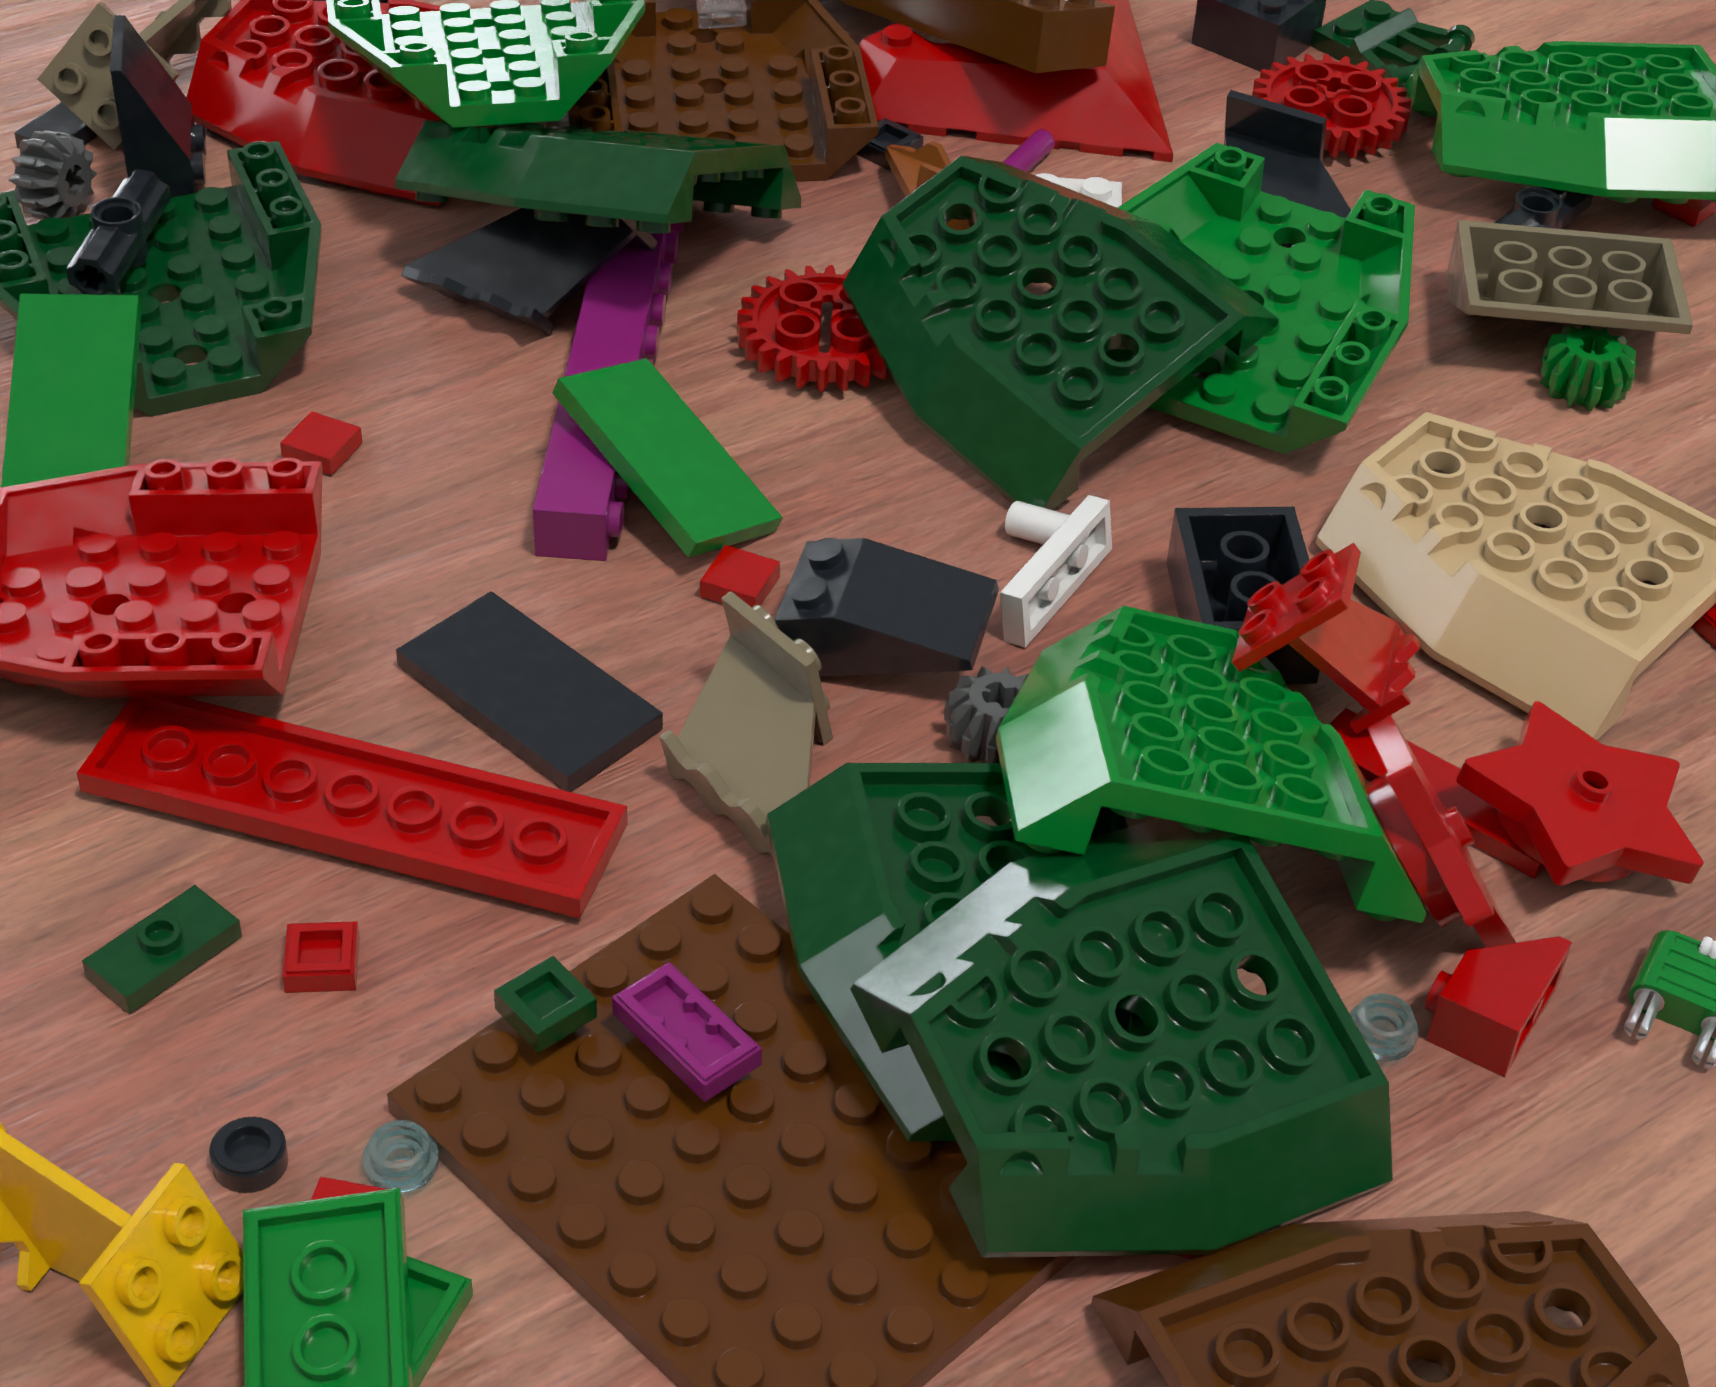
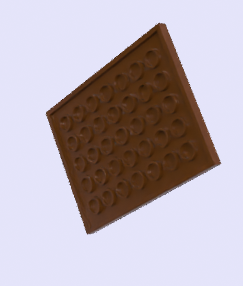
(734, 1233)

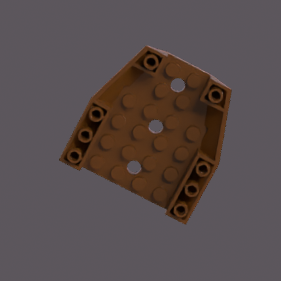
(776, 81)
(1373, 1293)

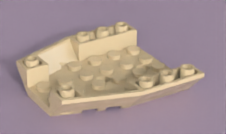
(1519, 607)

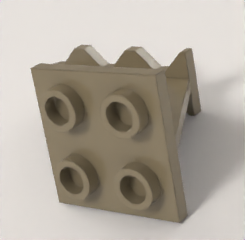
(82, 67)
(752, 723)

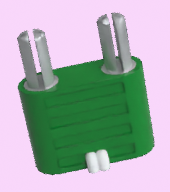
(1677, 988)

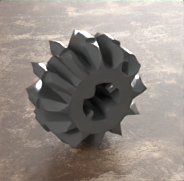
(53, 175)
(978, 710)

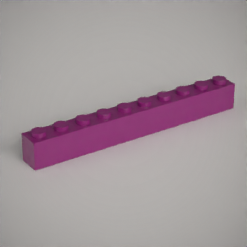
(617, 324)

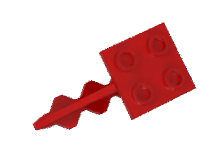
(1336, 634)

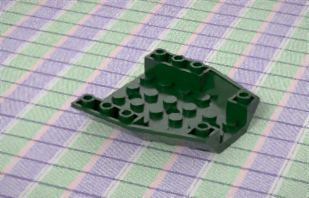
(598, 173)
(227, 260)
(1024, 376)
(872, 865)
(1117, 1140)

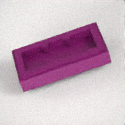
(687, 1031)

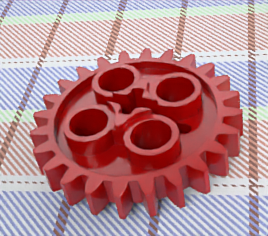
(1357, 102)
(784, 331)

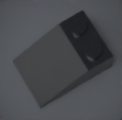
(154, 115)
(885, 609)

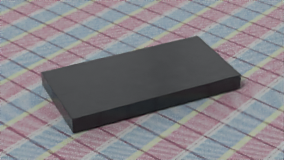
(530, 690)

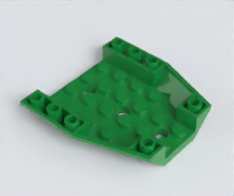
(489, 61)
(1576, 117)
(1334, 291)
(1166, 727)

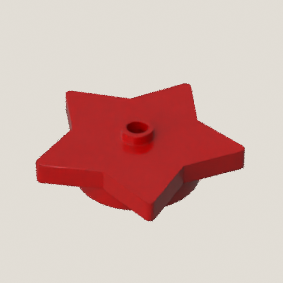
(1583, 803)
(1431, 840)

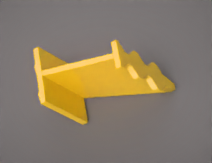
(151, 1275)

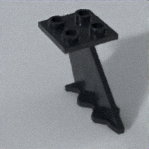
(1291, 147)
(524, 264)

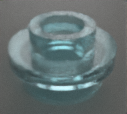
(1386, 1026)
(400, 1142)

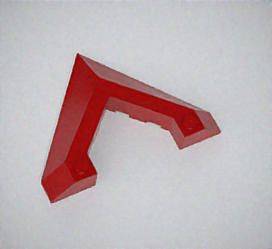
(960, 89)

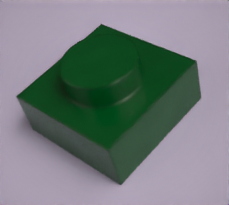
(545, 1004)

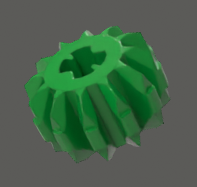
(1588, 367)

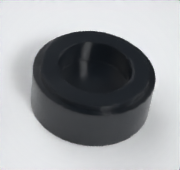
(248, 1154)

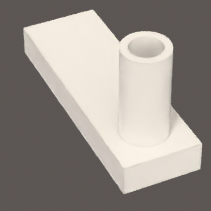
(1068, 556)

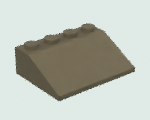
(1567, 277)

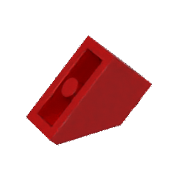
(1495, 1000)

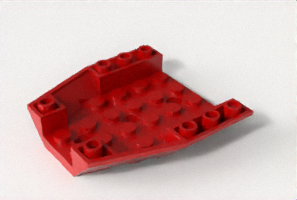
(286, 78)
(159, 577)

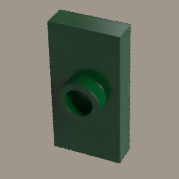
(162, 948)

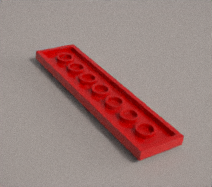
(357, 801)

